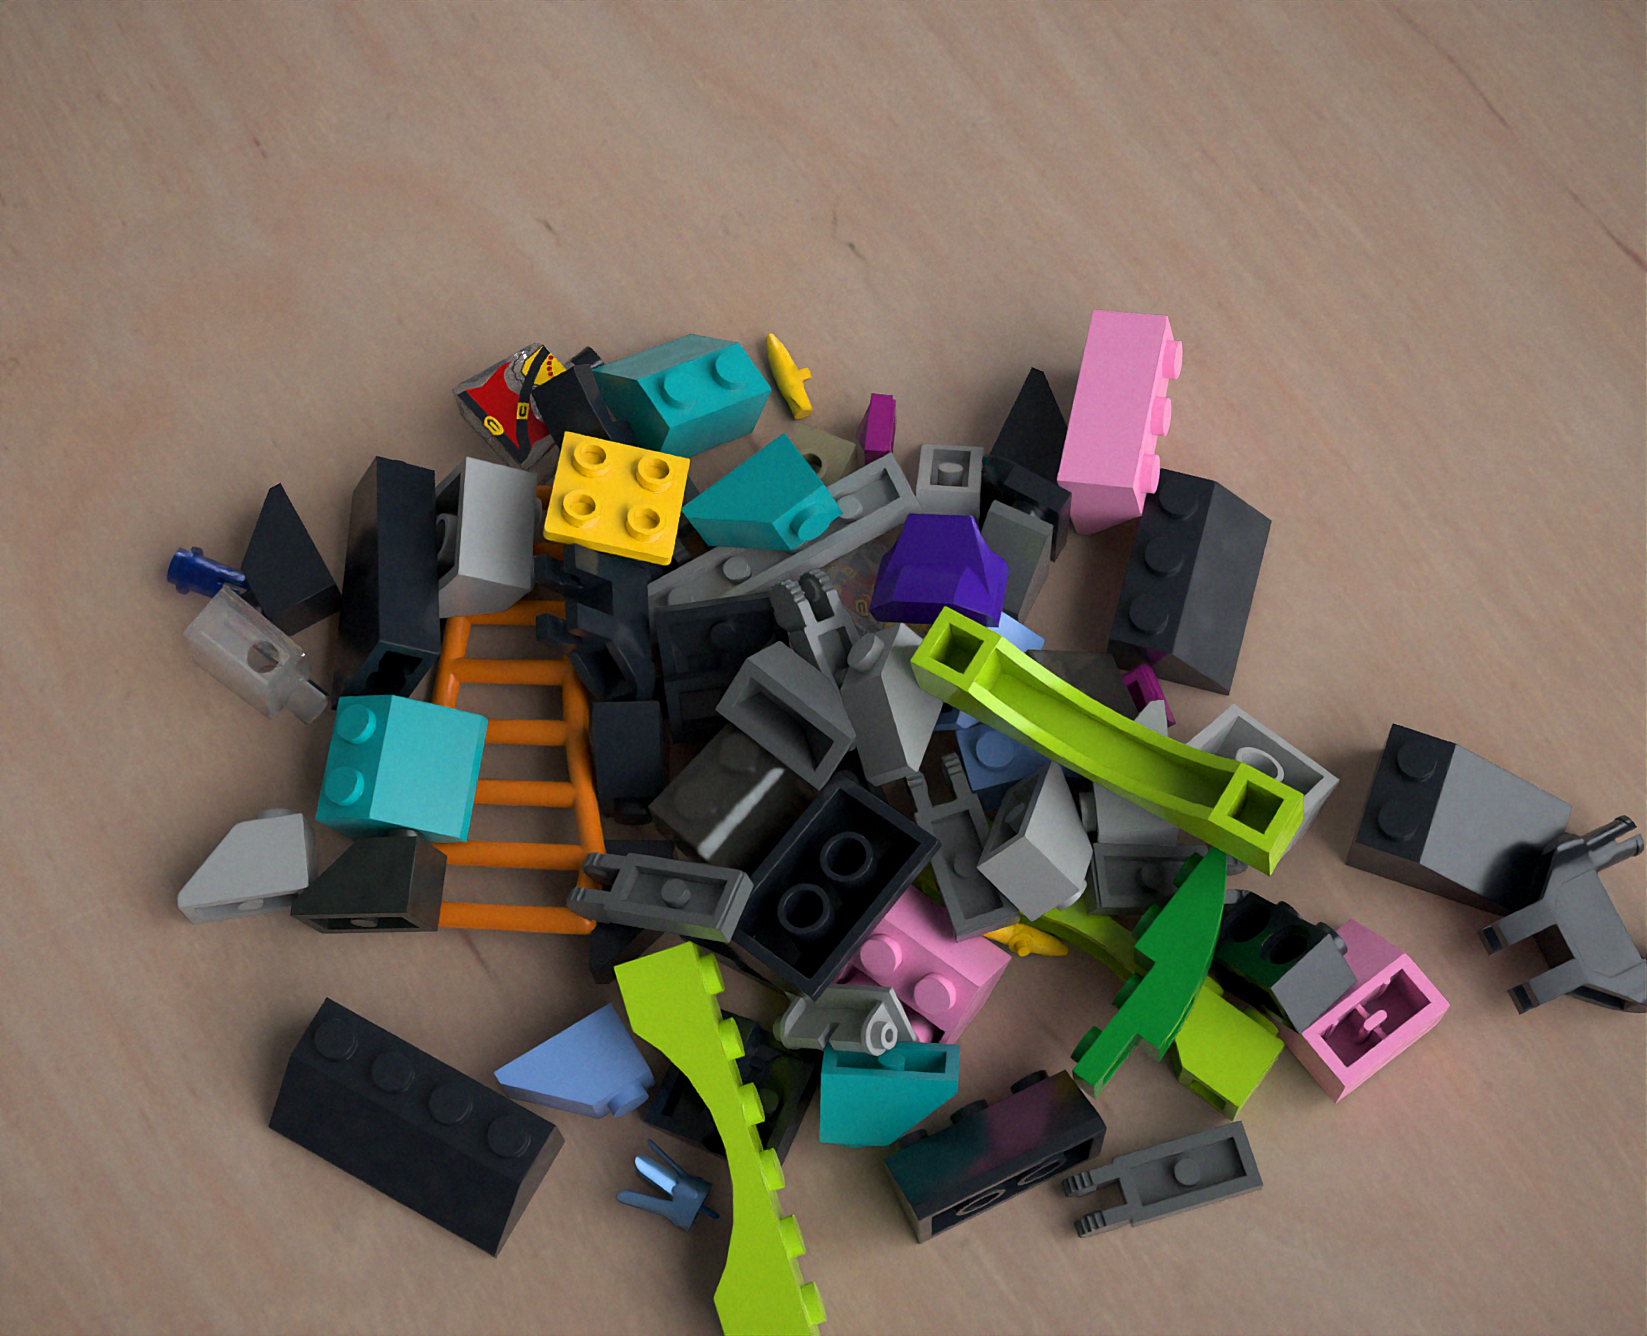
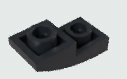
(576, 405)

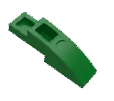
(1177, 953)

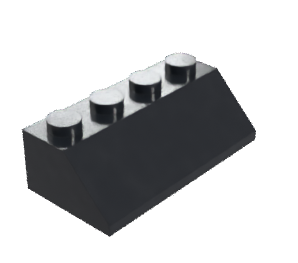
(413, 1127)

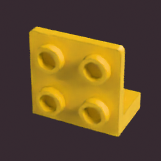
(616, 498)

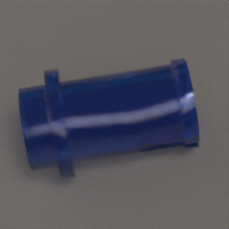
(201, 574)

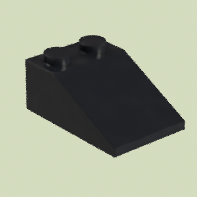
(1453, 823)

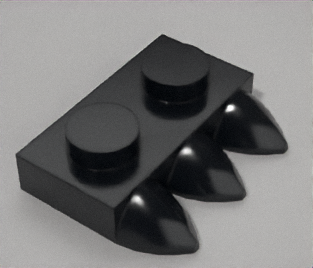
(1029, 494)

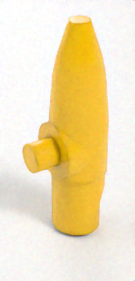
(789, 378)
(1026, 939)

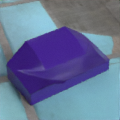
(939, 565)

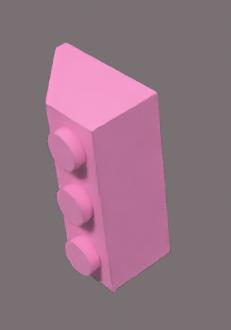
(1117, 418)

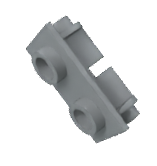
(848, 1017)

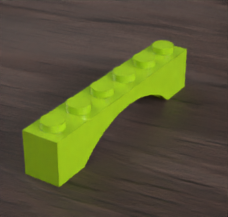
(1190, 788)
(677, 1011)
(1219, 1048)

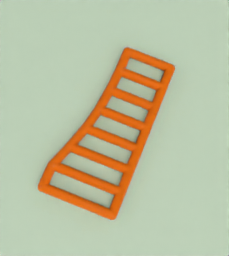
(569, 732)

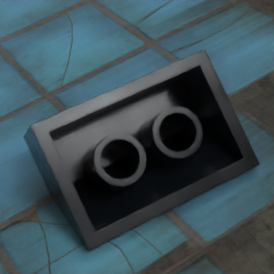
(1189, 583)
(828, 887)
(993, 1152)

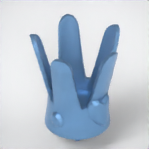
(684, 1189)

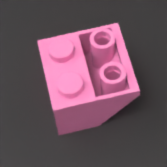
(932, 975)
(1371, 1020)

